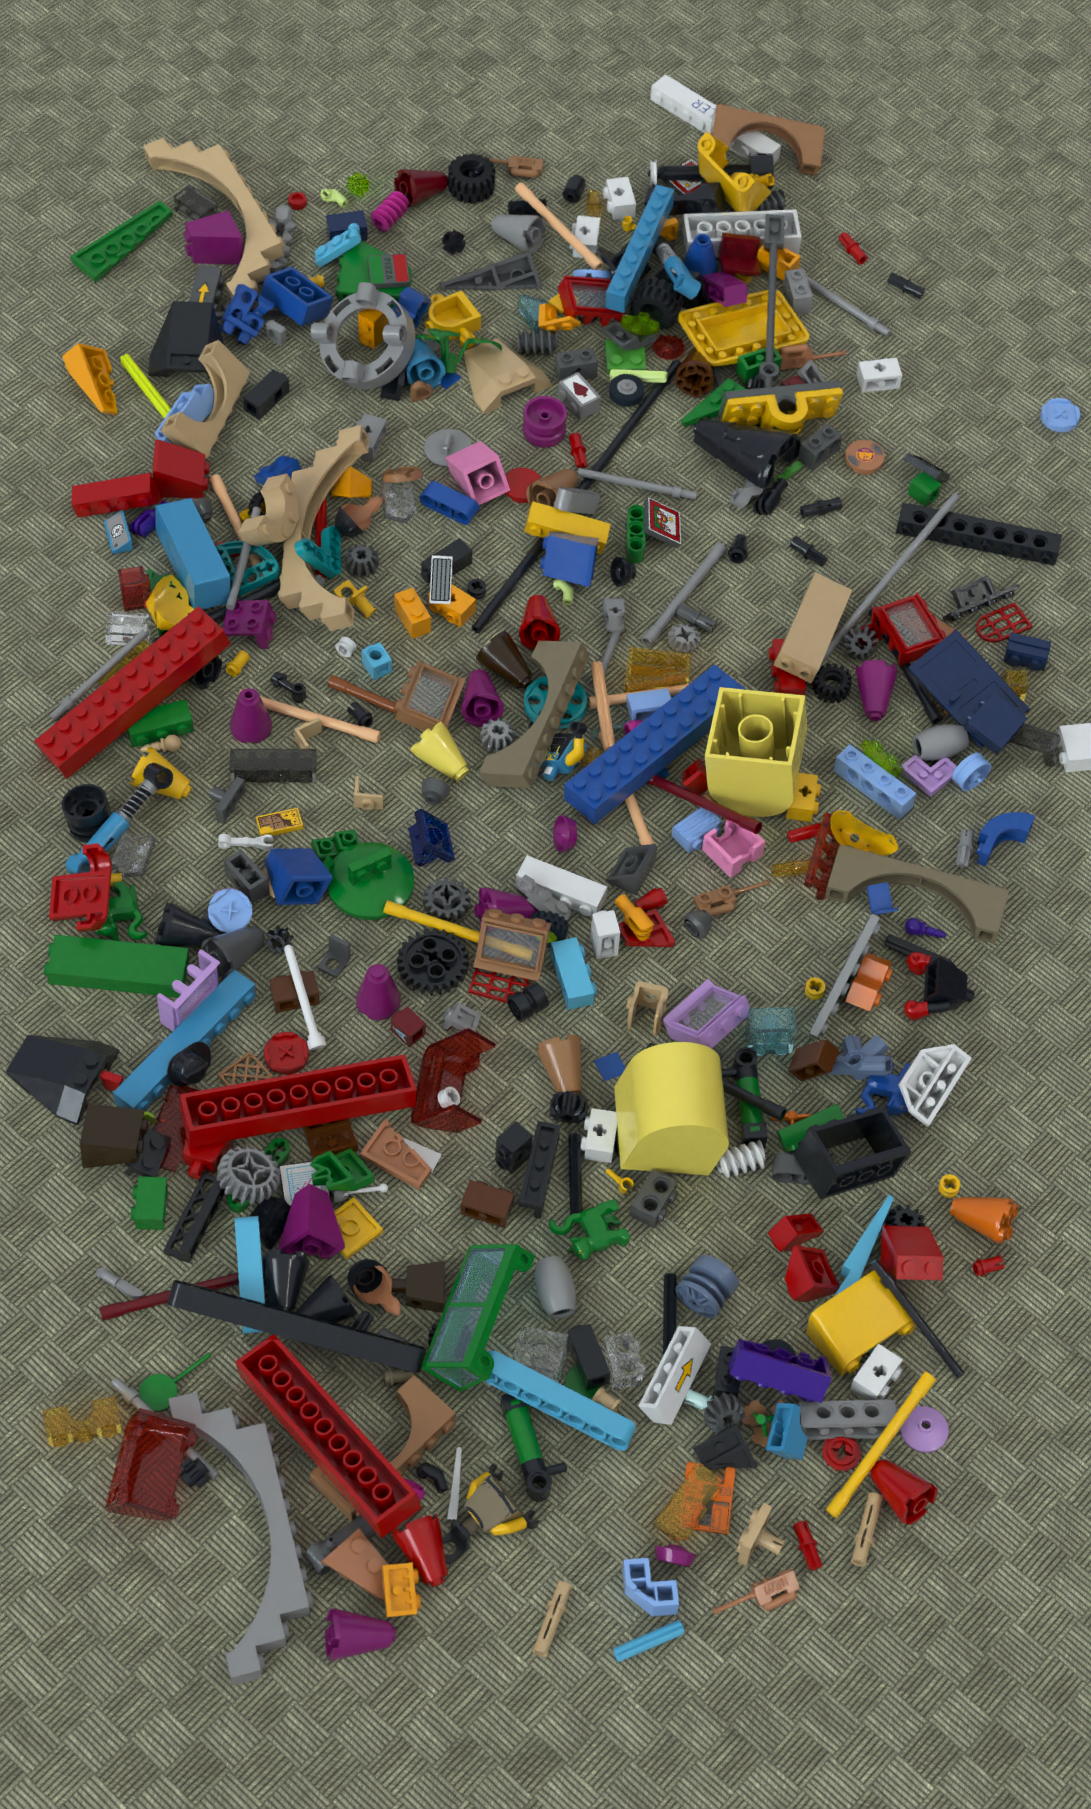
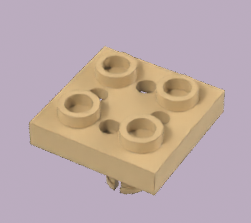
(756, 1535)

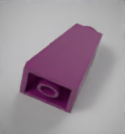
(214, 240)

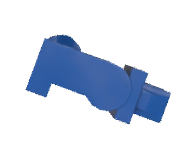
(239, 317)

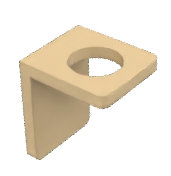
(306, 731)
(366, 801)

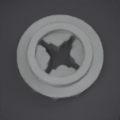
(679, 643)

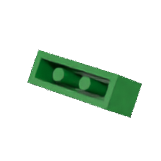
(160, 723)

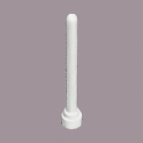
(315, 1040)

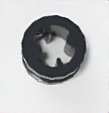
(477, 583)

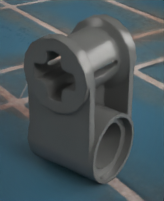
(787, 1169)

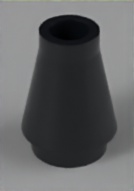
(738, 550)

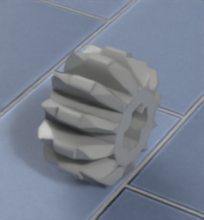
(497, 735)

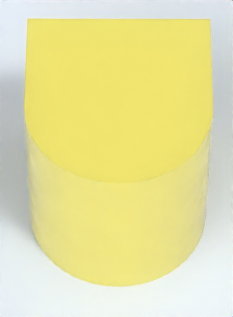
(755, 750)
(672, 1110)

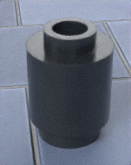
(574, 188)

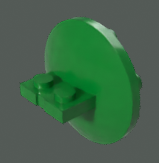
(368, 877)

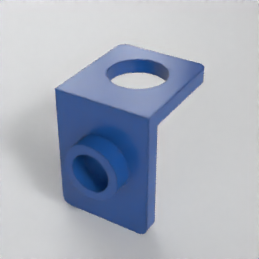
(880, 899)

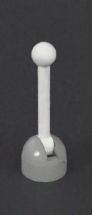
(339, 1196)

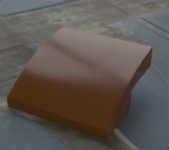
(330, 1136)

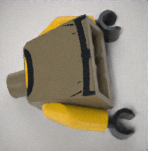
(493, 1507)

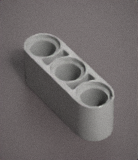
(577, 500)

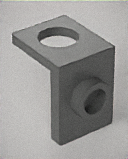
(339, 951)

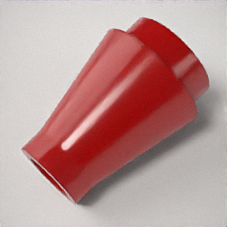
(652, 900)

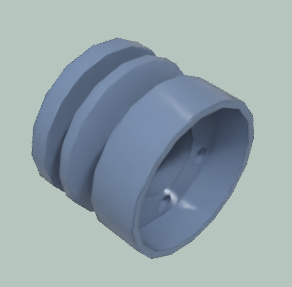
(707, 1286)

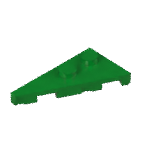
(711, 405)

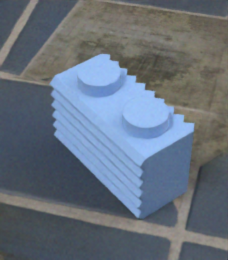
(691, 830)

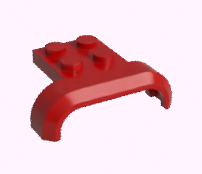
(84, 893)

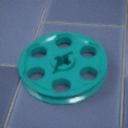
(533, 711)

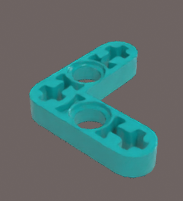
(324, 559)

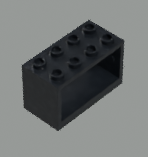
(834, 1179)

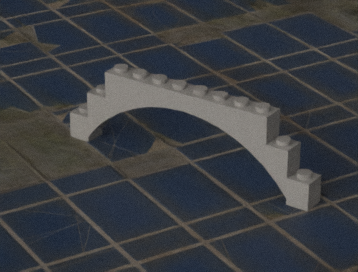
(285, 1590)

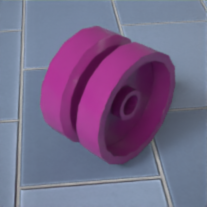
(544, 421)

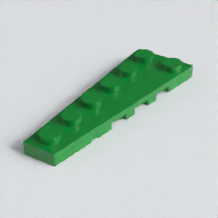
(115, 245)

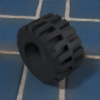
(467, 188)
(658, 300)

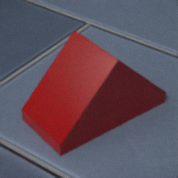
(695, 777)

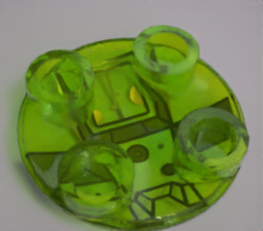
(640, 324)

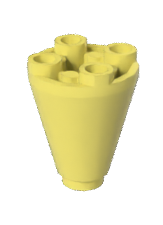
(441, 752)

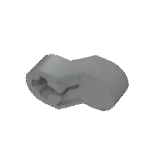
(741, 497)

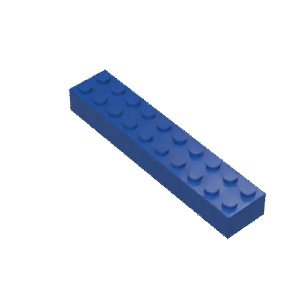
(647, 747)

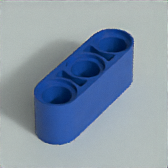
(449, 502)

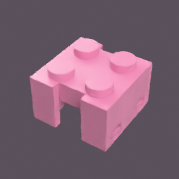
(733, 847)

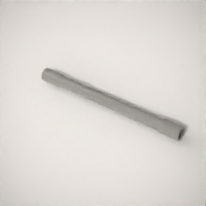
(655, 630)

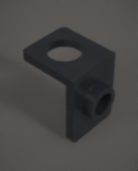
(460, 1537)

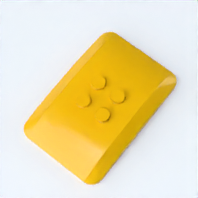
(735, 330)

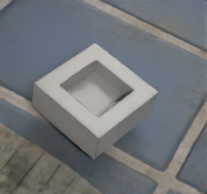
(276, 332)

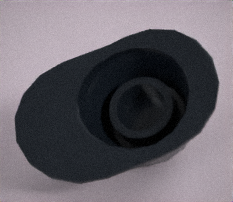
(189, 1064)

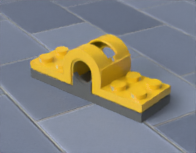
(781, 405)

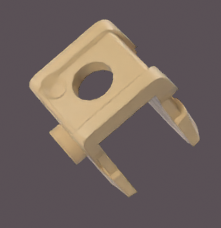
(639, 998)

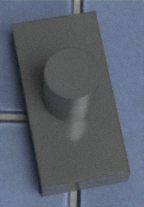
(227, 799)

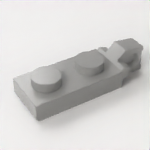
(541, 898)

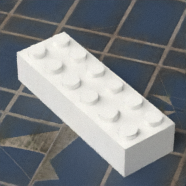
(742, 223)

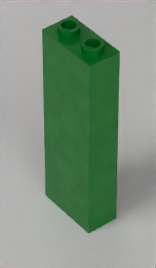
(116, 965)

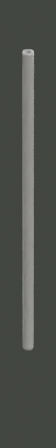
(891, 574)

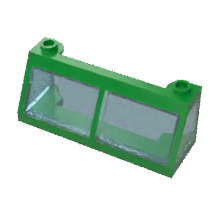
(460, 1340)

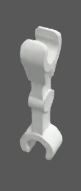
(226, 841)

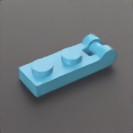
(338, 245)

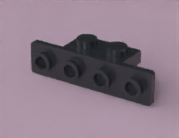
(974, 594)

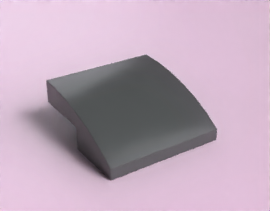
(625, 339)

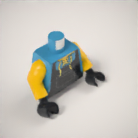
(564, 751)

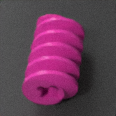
(389, 211)

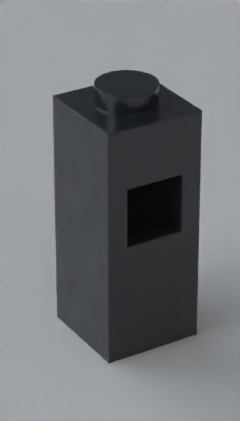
(266, 394)
(461, 558)
(588, 1357)

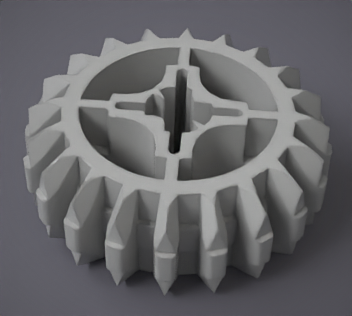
(250, 1170)

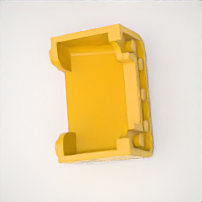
(741, 193)
(857, 1322)

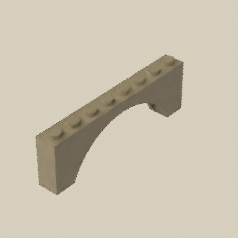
(521, 761)
(977, 902)

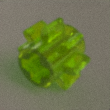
(358, 184)

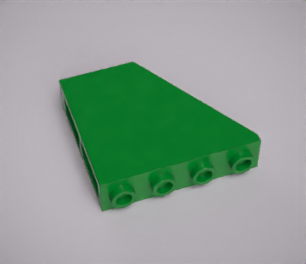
(355, 270)

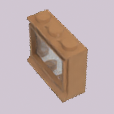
(428, 697)
(512, 944)

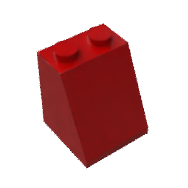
(179, 471)
(911, 1253)

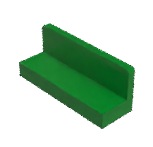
(794, 1133)

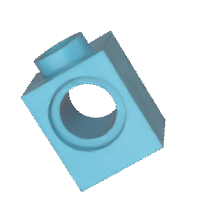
(376, 661)

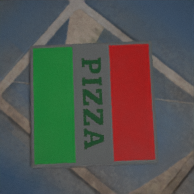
(388, 270)

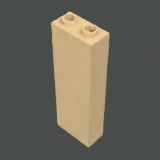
(813, 627)

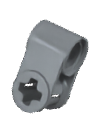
(613, 613)

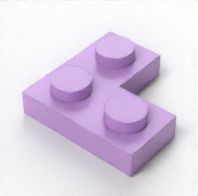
(929, 778)

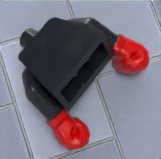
(943, 989)

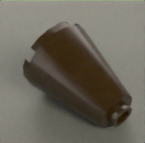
(505, 661)

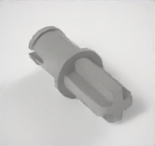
(964, 848)

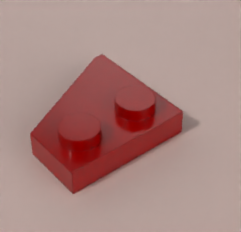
(659, 936)

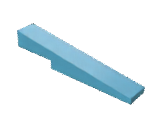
(859, 1257)

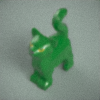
(123, 908)
(595, 1226)

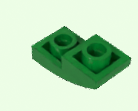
(334, 845)

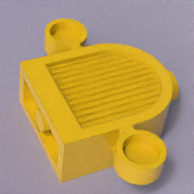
(454, 314)

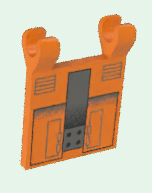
(719, 1510)

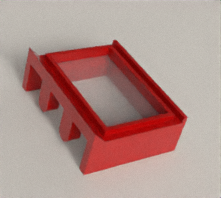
(587, 298)
(909, 626)

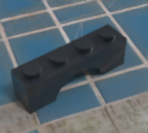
(705, 199)

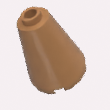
(546, 488)
(562, 1062)

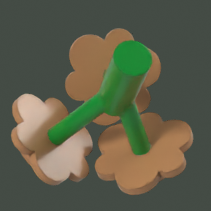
(755, 1415)

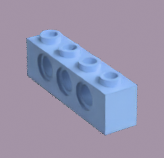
(874, 782)

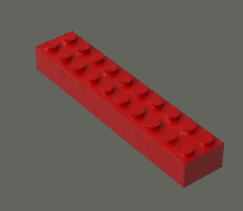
(132, 692)
(297, 1100)
(328, 1436)

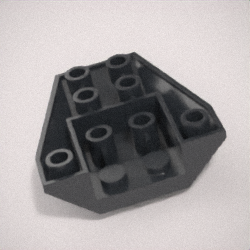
(183, 338)

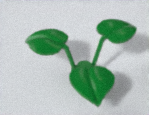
(448, 358)

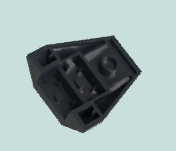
(61, 1072)

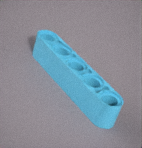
(249, 1261)

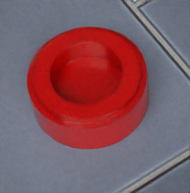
(297, 201)

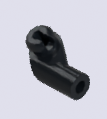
(434, 1473)

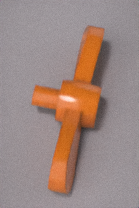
(792, 1117)

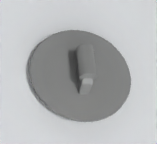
(443, 444)

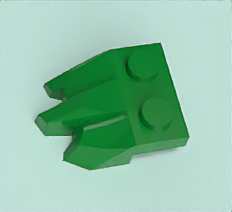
(341, 1171)

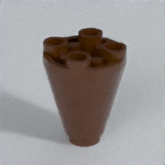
(694, 375)

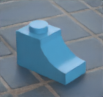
(786, 1434)

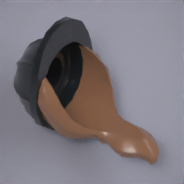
(354, 519)
(373, 1285)

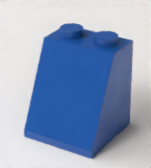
(569, 557)
(297, 876)

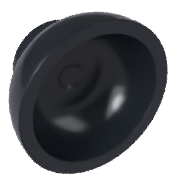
(622, 571)

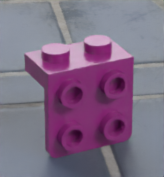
(251, 619)

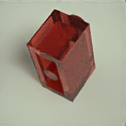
(134, 588)

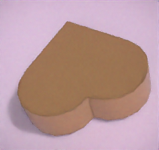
(420, 391)

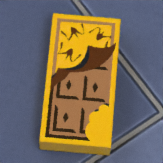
(279, 822)

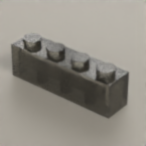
(274, 765)

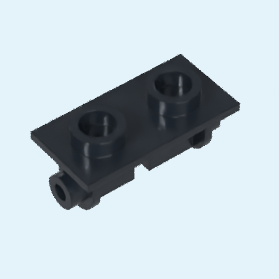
(523, 208)

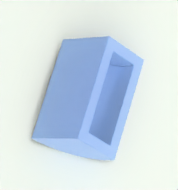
(645, 703)

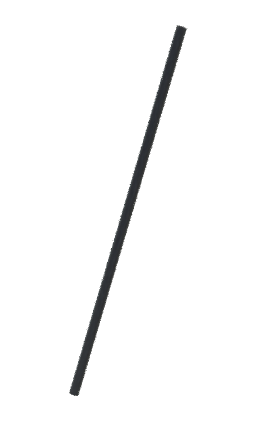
(585, 484)

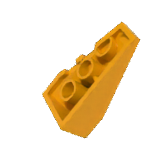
(92, 371)

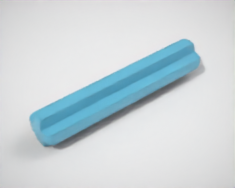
(648, 1641)

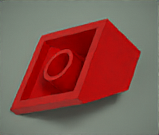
(809, 1275)

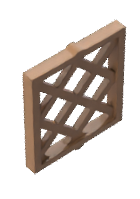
(237, 1064)

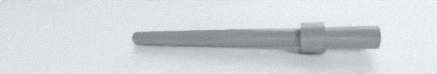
(872, 323)
(675, 491)
(240, 568)
(68, 702)
(131, 1396)

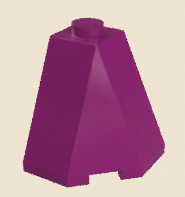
(312, 1225)

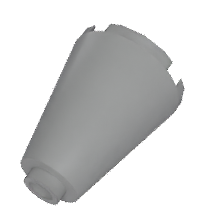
(521, 230)

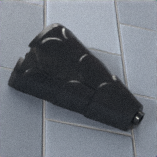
(747, 448)

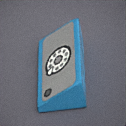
(118, 533)

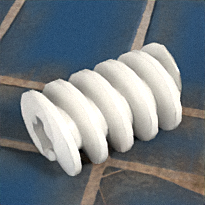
(741, 1158)

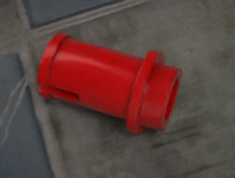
(988, 1265)

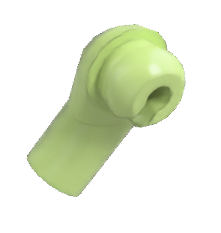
(334, 195)

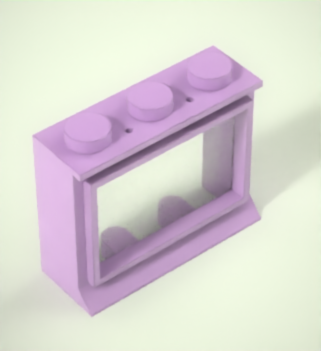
(190, 997)
(706, 1015)

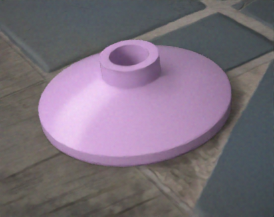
(925, 1439)

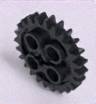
(432, 961)

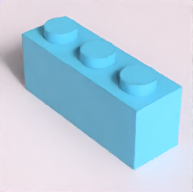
(573, 973)

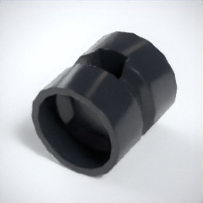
(529, 1000)

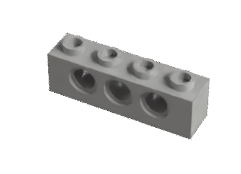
(846, 1418)

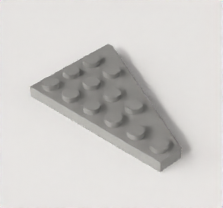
(851, 966)

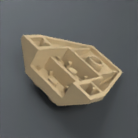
(500, 372)

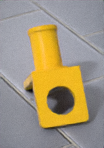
(358, 598)

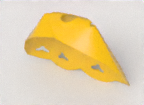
(165, 606)
(877, 842)

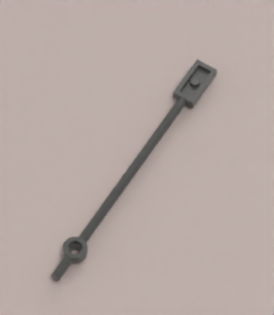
(774, 240)

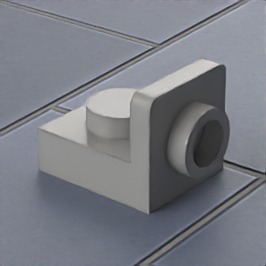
(461, 1017)

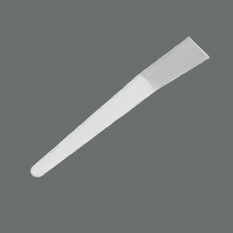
(453, 1506)

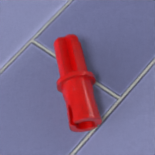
(853, 248)
(578, 450)
(807, 1545)

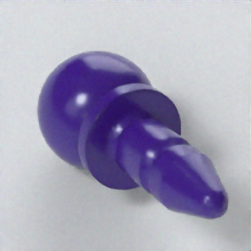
(914, 926)

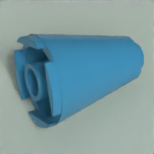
(424, 365)

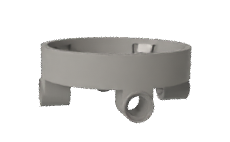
(398, 336)

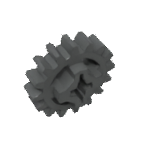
(457, 898)

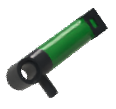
(747, 1078)
(528, 1448)

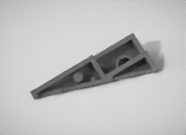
(510, 273)

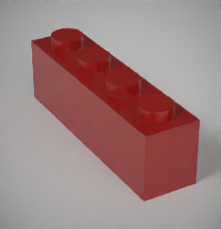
(115, 495)

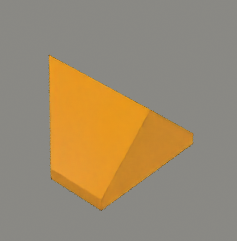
(352, 484)

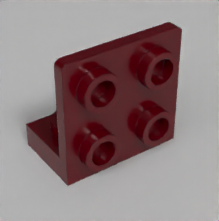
(739, 254)

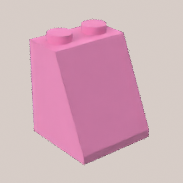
(478, 472)

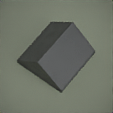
(633, 868)

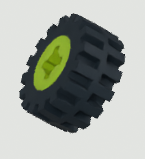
(558, 928)

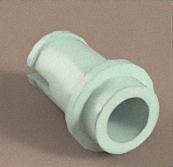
(697, 1400)

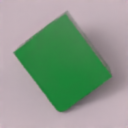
(924, 489)

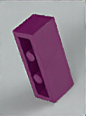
(725, 289)

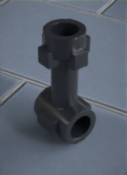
(298, 689)

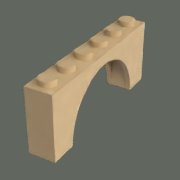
(228, 379)

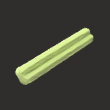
(644, 375)

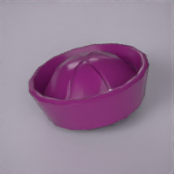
(564, 833)
(675, 1555)

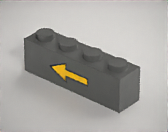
(207, 285)

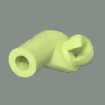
(567, 590)

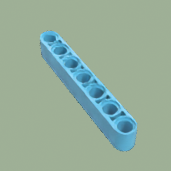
(561, 1402)

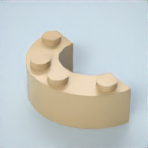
(280, 515)

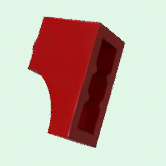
(794, 1231)

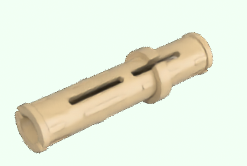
(864, 1538)
(543, 1644)

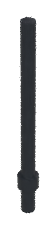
(888, 1281)

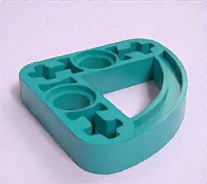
(234, 547)

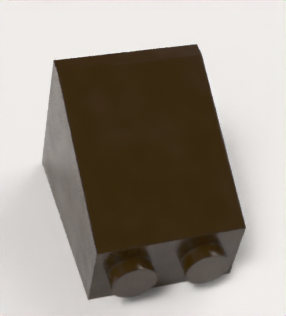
(112, 1135)

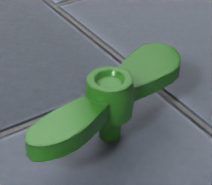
(795, 467)

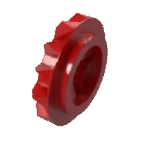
(851, 1449)

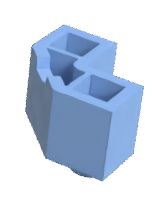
(654, 1597)

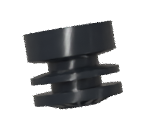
(85, 810)

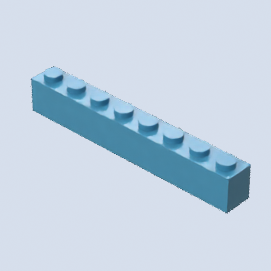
(639, 248)
(202, 1025)

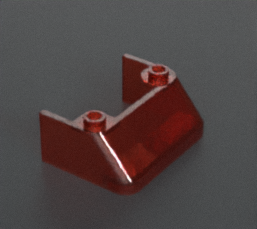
(444, 1066)

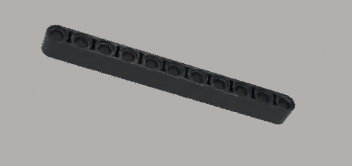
(296, 1326)

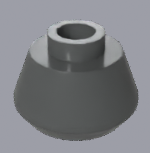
(204, 508)
(434, 790)
(698, 923)

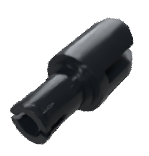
(770, 498)

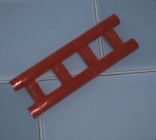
(817, 862)

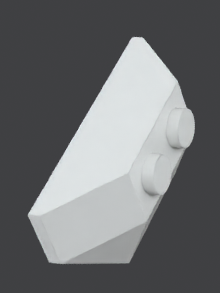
(931, 1080)

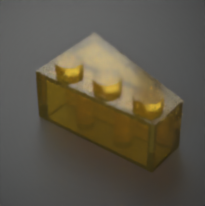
(655, 669)

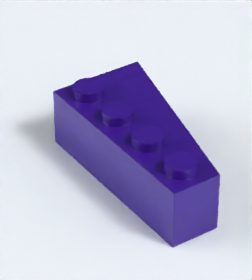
(781, 1370)

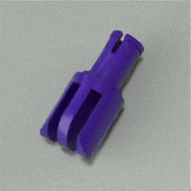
(145, 523)

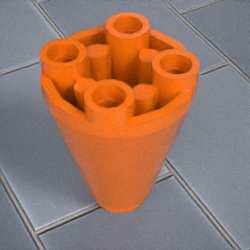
(986, 1215)

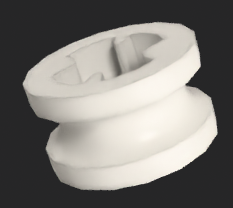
(345, 646)
(448, 1097)

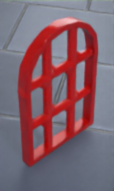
(1003, 617)
(489, 986)

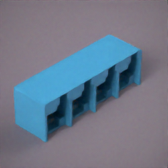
(192, 553)

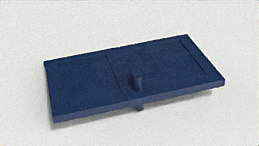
(961, 679)

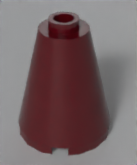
(419, 184)

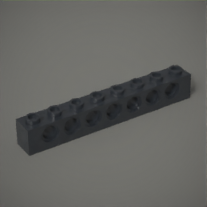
(981, 534)

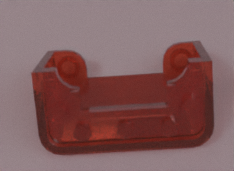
(149, 1466)

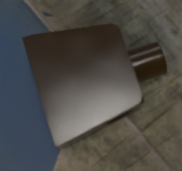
(423, 1286)

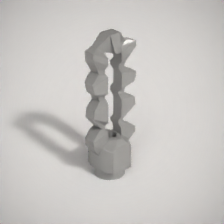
(283, 222)

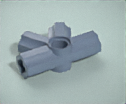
(863, 1060)

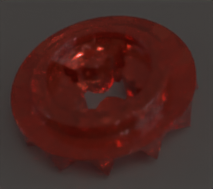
(667, 352)

